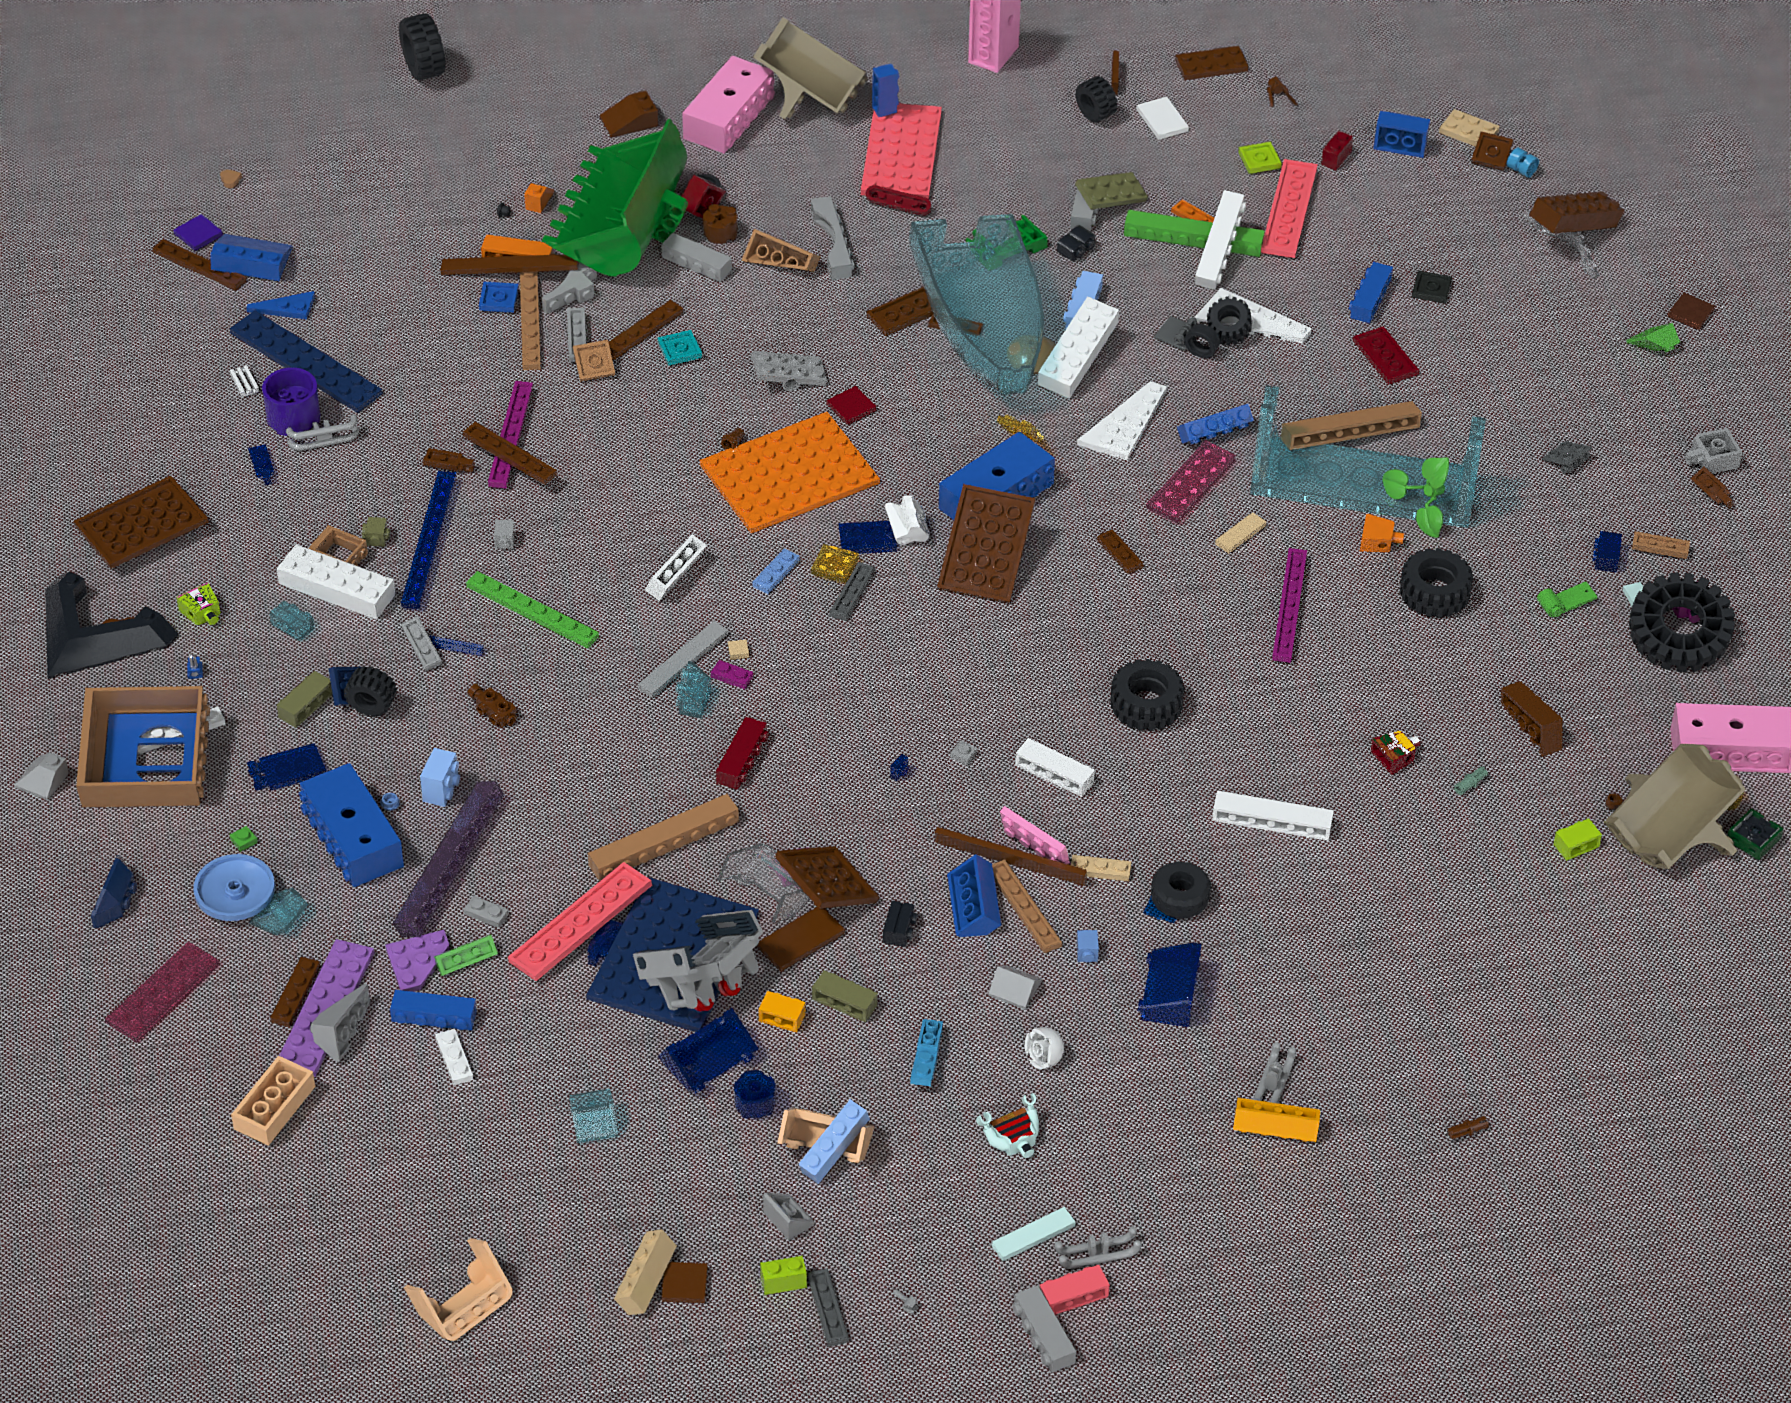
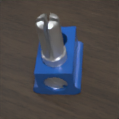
(194, 667)

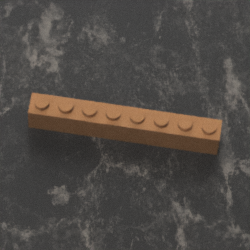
(1350, 425)
(664, 836)

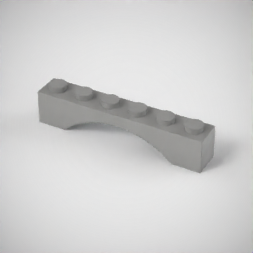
(825, 216)

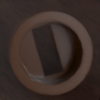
(1613, 801)

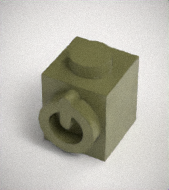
(375, 531)

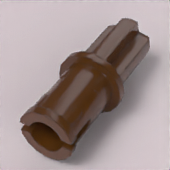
(1467, 1127)

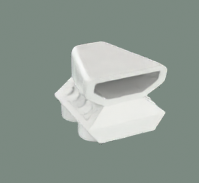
(908, 521)

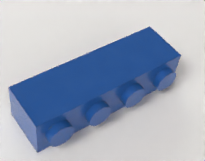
(1371, 292)
(433, 1010)

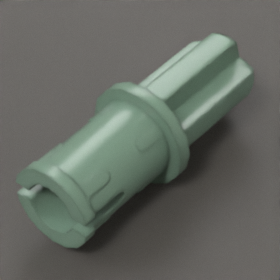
(1470, 780)

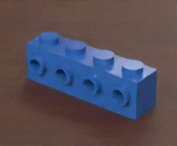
(1215, 423)

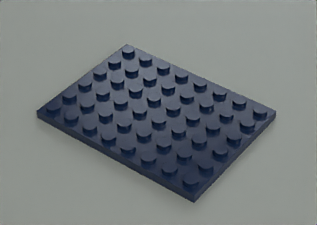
(658, 920)

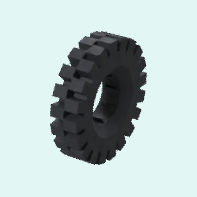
(1674, 648)

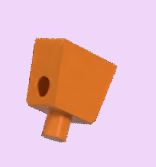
(1379, 534)

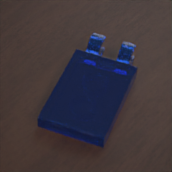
(286, 767)

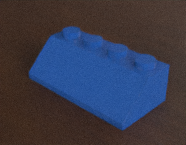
(974, 898)

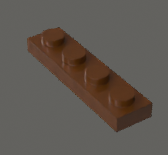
(295, 992)

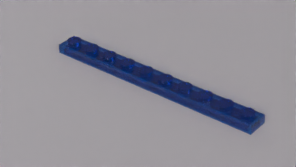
(428, 540)

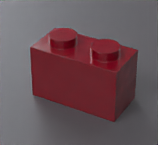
(1337, 150)

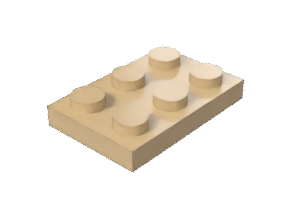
(1466, 127)

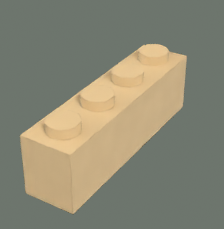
(645, 1272)

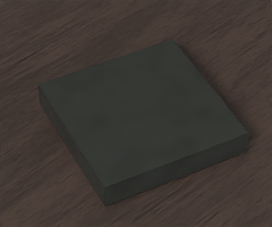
(1431, 287)

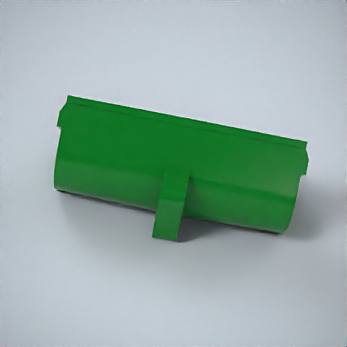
(623, 202)

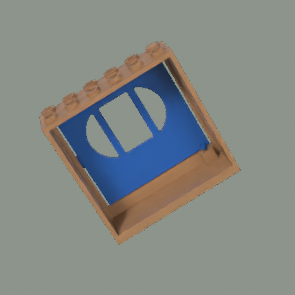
(130, 715)

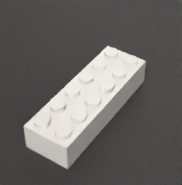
(1078, 347)
(336, 581)

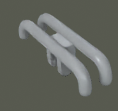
(323, 435)
(1274, 1076)
(1098, 1250)

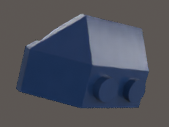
(115, 894)

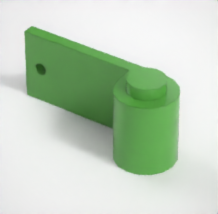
(1566, 600)

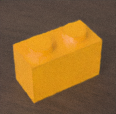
(782, 1011)

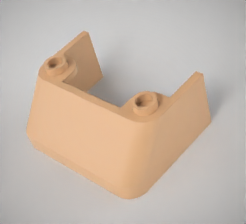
(805, 1127)
(473, 1303)

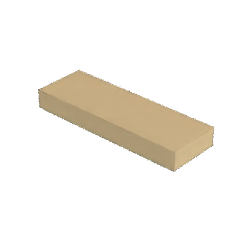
(1240, 533)

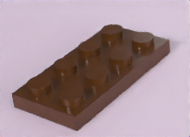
(1211, 63)

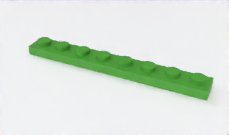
(532, 609)

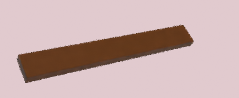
(508, 264)
(1012, 856)

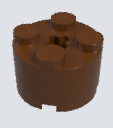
(720, 224)

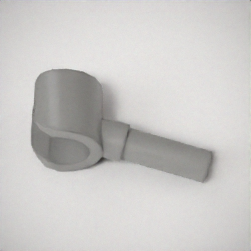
(909, 1303)

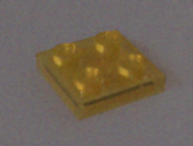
(834, 563)

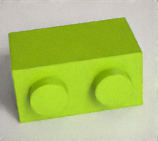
(1577, 839)
(783, 1275)

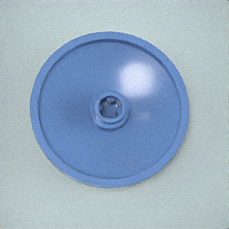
(234, 887)

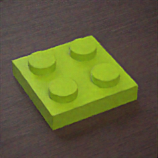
(1259, 157)

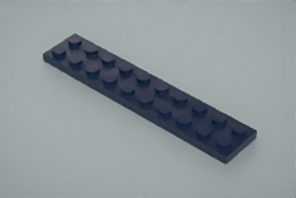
(294, 352)

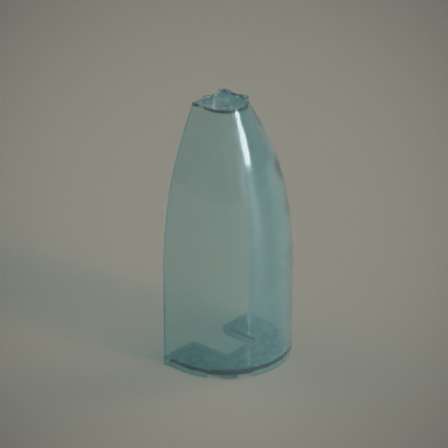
(985, 284)

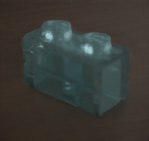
(292, 620)

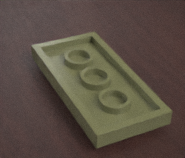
(1111, 190)

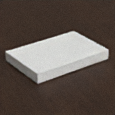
(1162, 118)

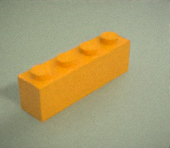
(1276, 1119)

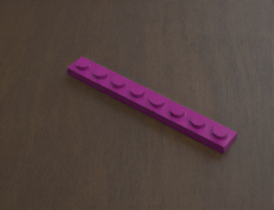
(511, 431)
(1289, 605)

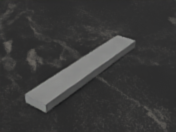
(689, 652)

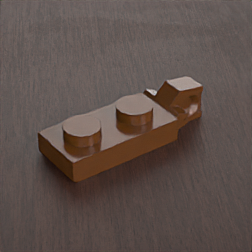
(448, 460)
(1712, 487)

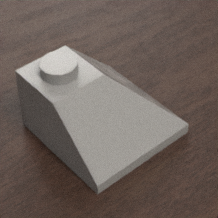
(43, 776)

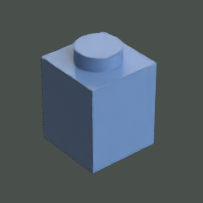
(1087, 946)

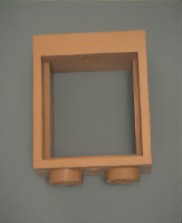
(335, 536)

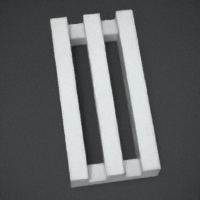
(240, 372)

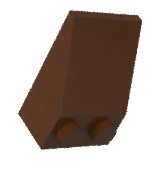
(630, 115)

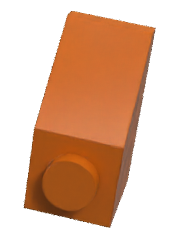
(537, 197)

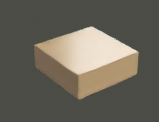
(738, 649)

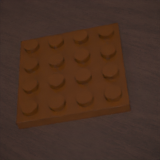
(827, 877)

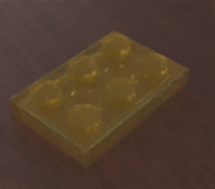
(1013, 426)

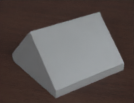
(1014, 986)
(786, 1214)

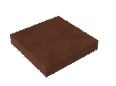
(1691, 311)

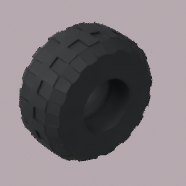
(1180, 876)

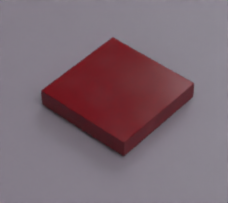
(851, 405)

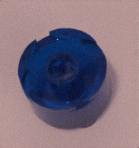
(754, 1094)

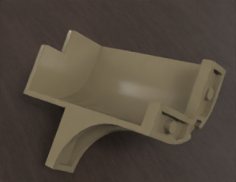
(809, 68)
(1677, 807)

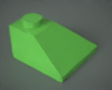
(1656, 338)

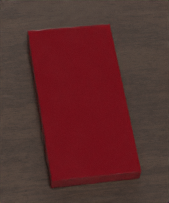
(1385, 355)

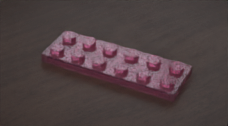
(1190, 481)
(162, 992)

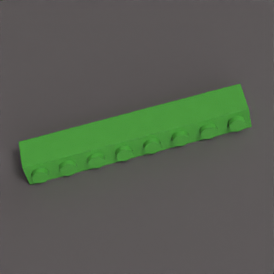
(1187, 232)

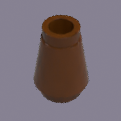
(732, 439)

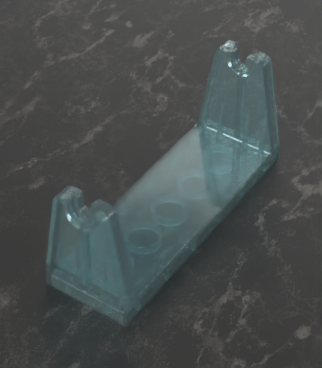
(1354, 476)

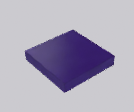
(198, 232)

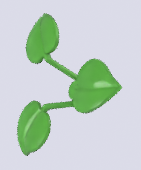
(1435, 471)

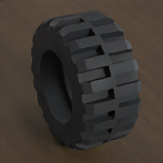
(422, 46)
(1436, 566)
(1143, 712)

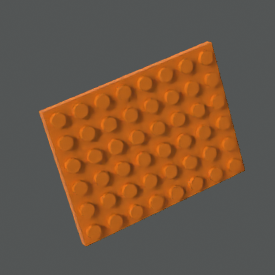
(789, 472)

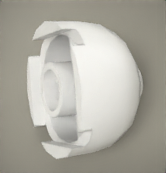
(1044, 1047)

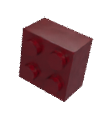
(701, 194)

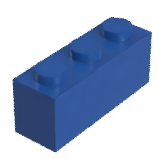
(885, 90)

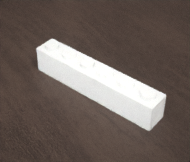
(1219, 240)
(1272, 815)

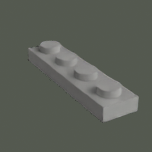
(576, 329)

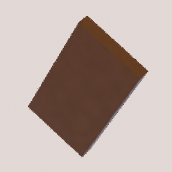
(901, 312)
(800, 938)

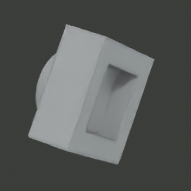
(963, 753)

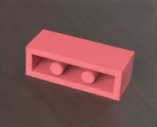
(1075, 1289)

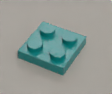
(679, 347)

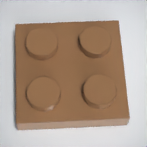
(593, 360)

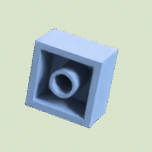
(439, 777)

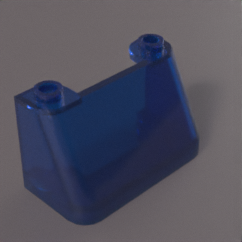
(1171, 984)
(709, 1052)

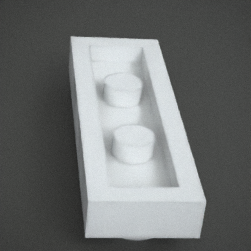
(454, 1057)

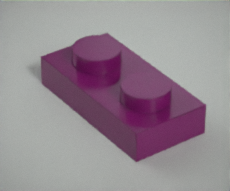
(731, 674)

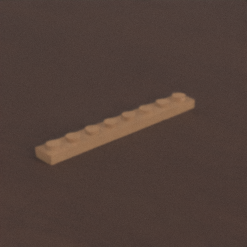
(530, 321)

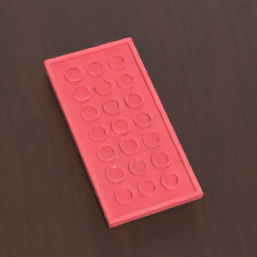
(903, 150)

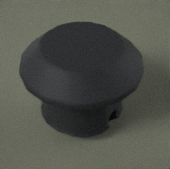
(503, 210)

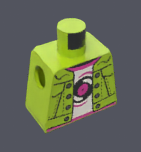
(200, 605)

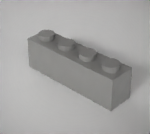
(696, 257)
(1044, 1329)

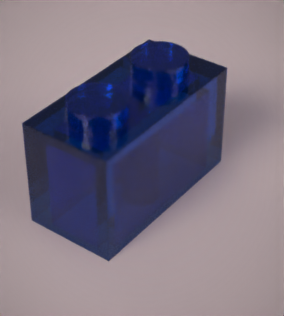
(1608, 551)

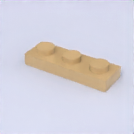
(1103, 867)

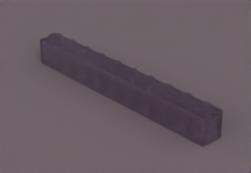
(448, 859)

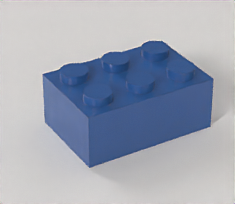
(1401, 134)

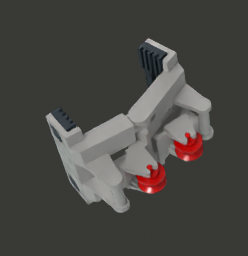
(728, 943)

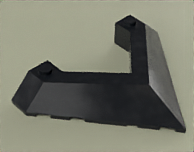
(78, 648)

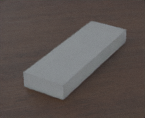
(421, 643)

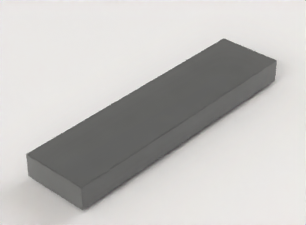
(852, 591)
(827, 1307)

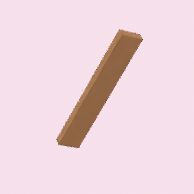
(1025, 907)

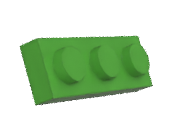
(465, 955)

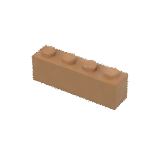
(776, 252)

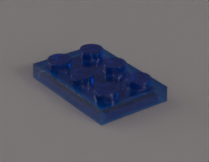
(867, 537)

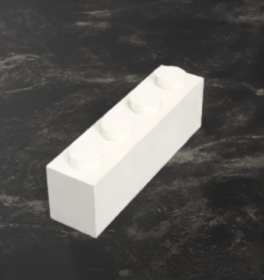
(675, 567)
(1055, 767)

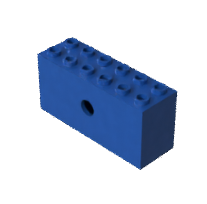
(1010, 467)
(351, 825)

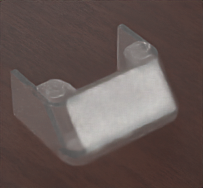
(759, 866)

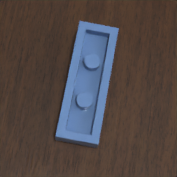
(776, 571)

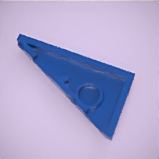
(290, 306)

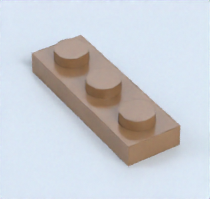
(1660, 545)

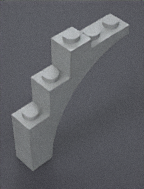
(574, 287)

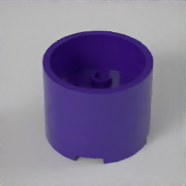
(291, 400)

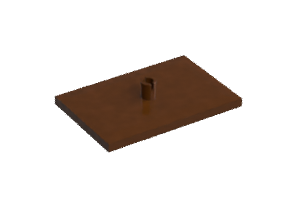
(140, 522)
(986, 543)

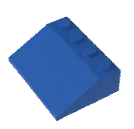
(250, 257)

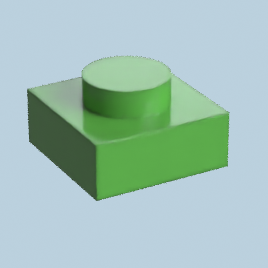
(243, 838)

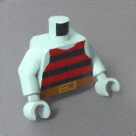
(1014, 1131)

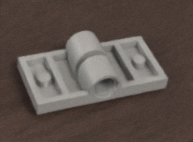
(789, 369)

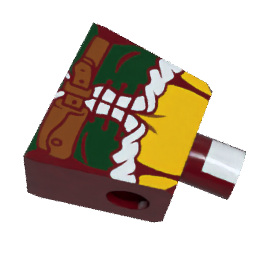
(1394, 750)

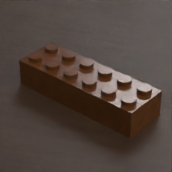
(1577, 212)

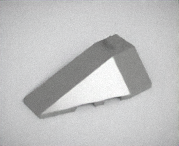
(339, 1022)

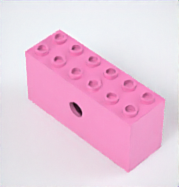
(993, 32)
(728, 104)
(1740, 734)

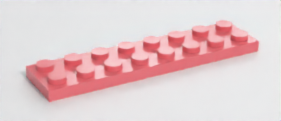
(1289, 208)
(579, 921)

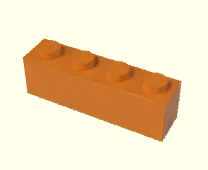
(504, 246)

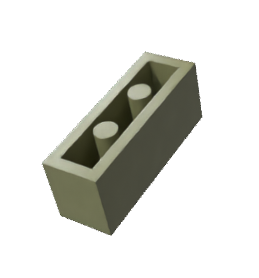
(304, 699)
(844, 996)

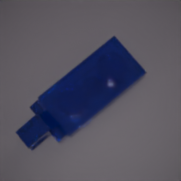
(261, 463)
(602, 941)

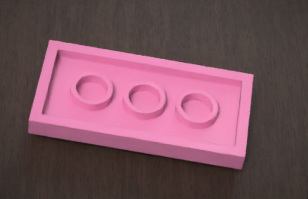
(1033, 837)

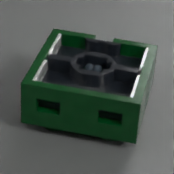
(1755, 834)

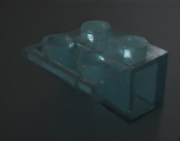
(693, 691)
(593, 1115)

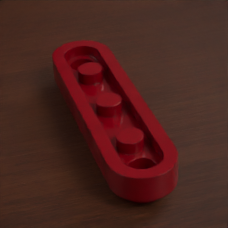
(898, 200)

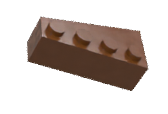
(1534, 717)

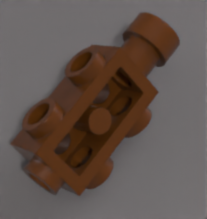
(493, 705)

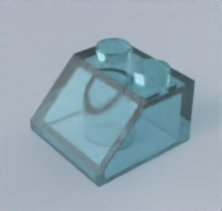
(281, 912)

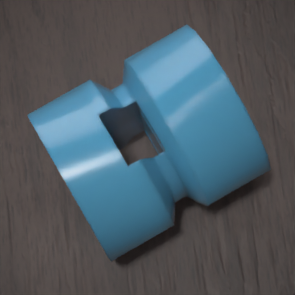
(1523, 162)

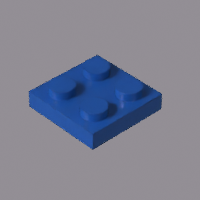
(498, 297)

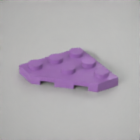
(414, 959)

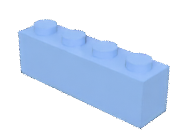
(1087, 285)
(834, 1141)

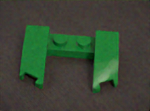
(1031, 235)

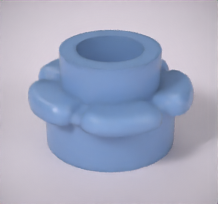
(390, 801)

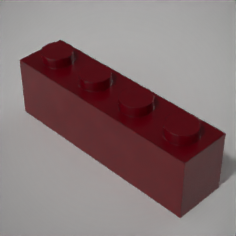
(742, 753)

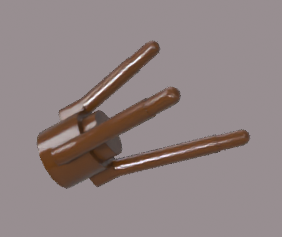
(1276, 86)

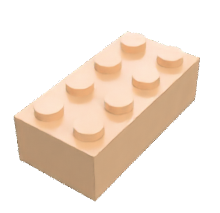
(273, 1100)

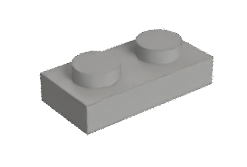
(486, 911)

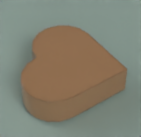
(230, 178)

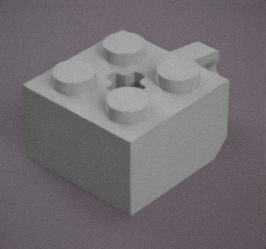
(1715, 451)

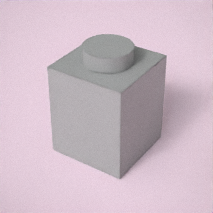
(504, 534)

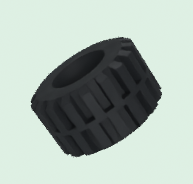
(1096, 99)
(1227, 308)
(370, 691)

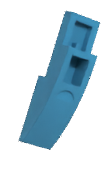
(927, 1052)

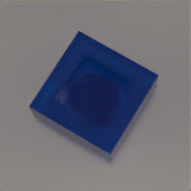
(899, 767)

